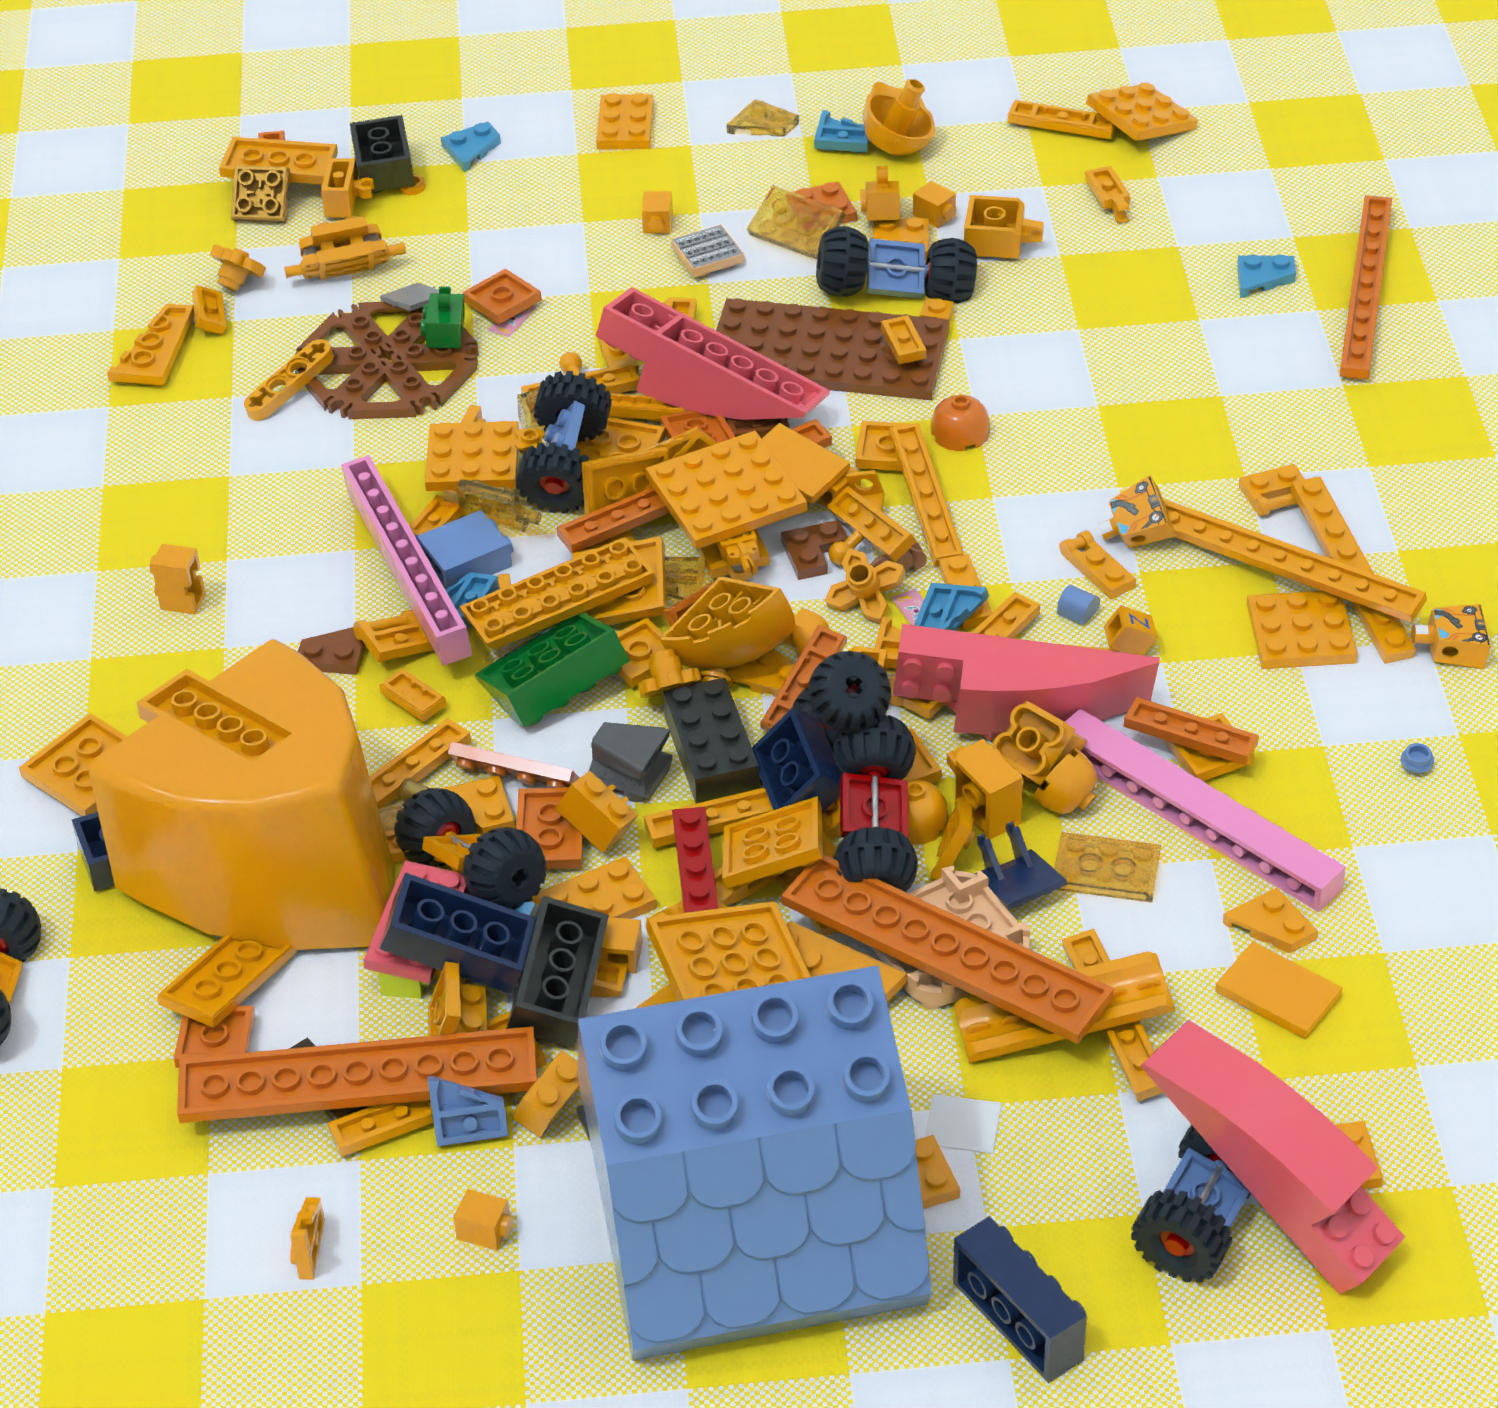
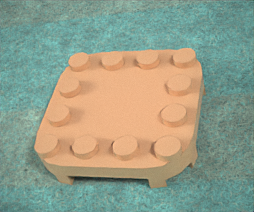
(968, 898)

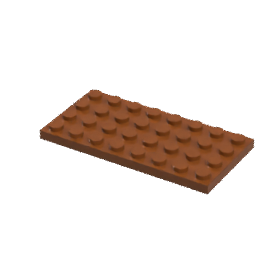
(837, 346)

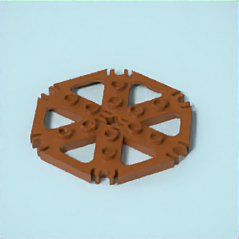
(371, 371)

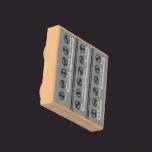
(707, 250)

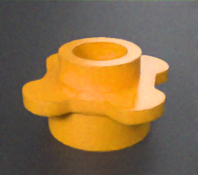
(528, 438)

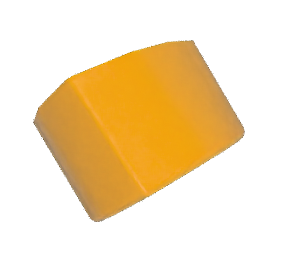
(249, 807)

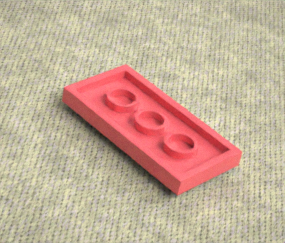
(396, 965)

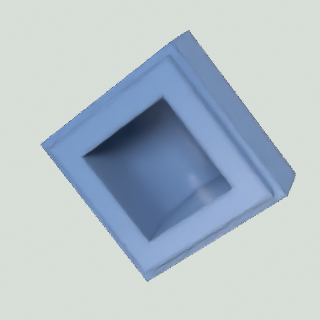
(1077, 604)

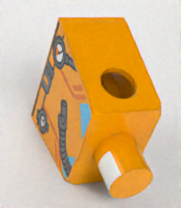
(1138, 515)
(1455, 635)

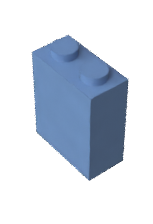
(466, 547)

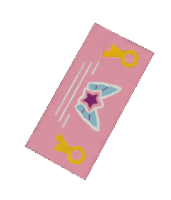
(508, 327)
(909, 604)

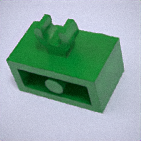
(443, 319)

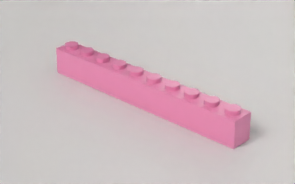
(407, 561)
(1209, 814)

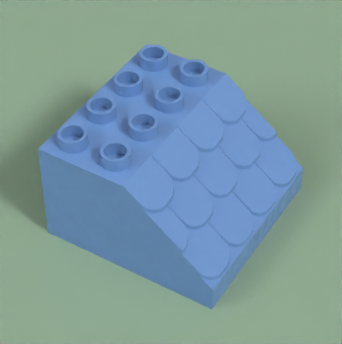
(755, 1161)

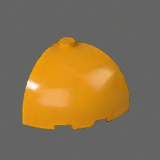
(731, 625)

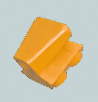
(1036, 742)

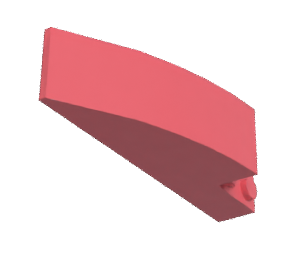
(701, 367)
(999, 673)
(1280, 1151)

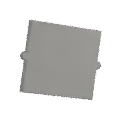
(409, 297)

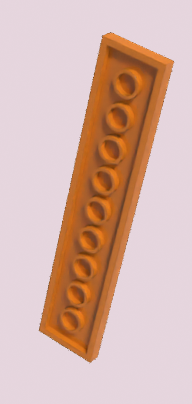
(951, 949)
(353, 1074)

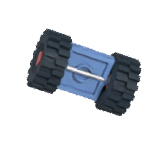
(570, 411)
(1191, 1220)

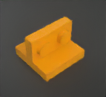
(456, 1005)

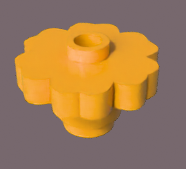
(235, 266)
(667, 674)

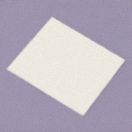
(963, 1123)

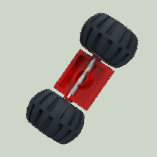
(876, 804)

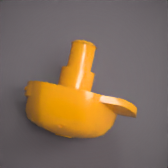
(898, 118)

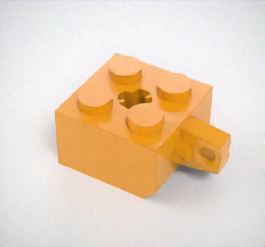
(999, 226)
(988, 785)

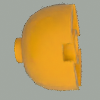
(1069, 785)
(925, 811)

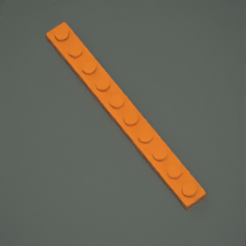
(1366, 288)
(643, 506)

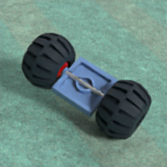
(895, 266)

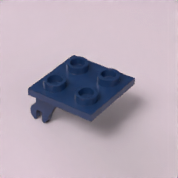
(1020, 878)

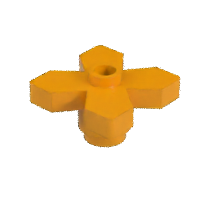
(865, 585)

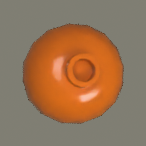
(960, 423)

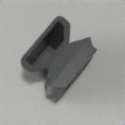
(631, 758)

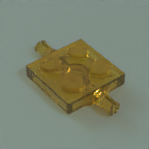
(496, 503)

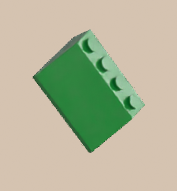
(553, 668)

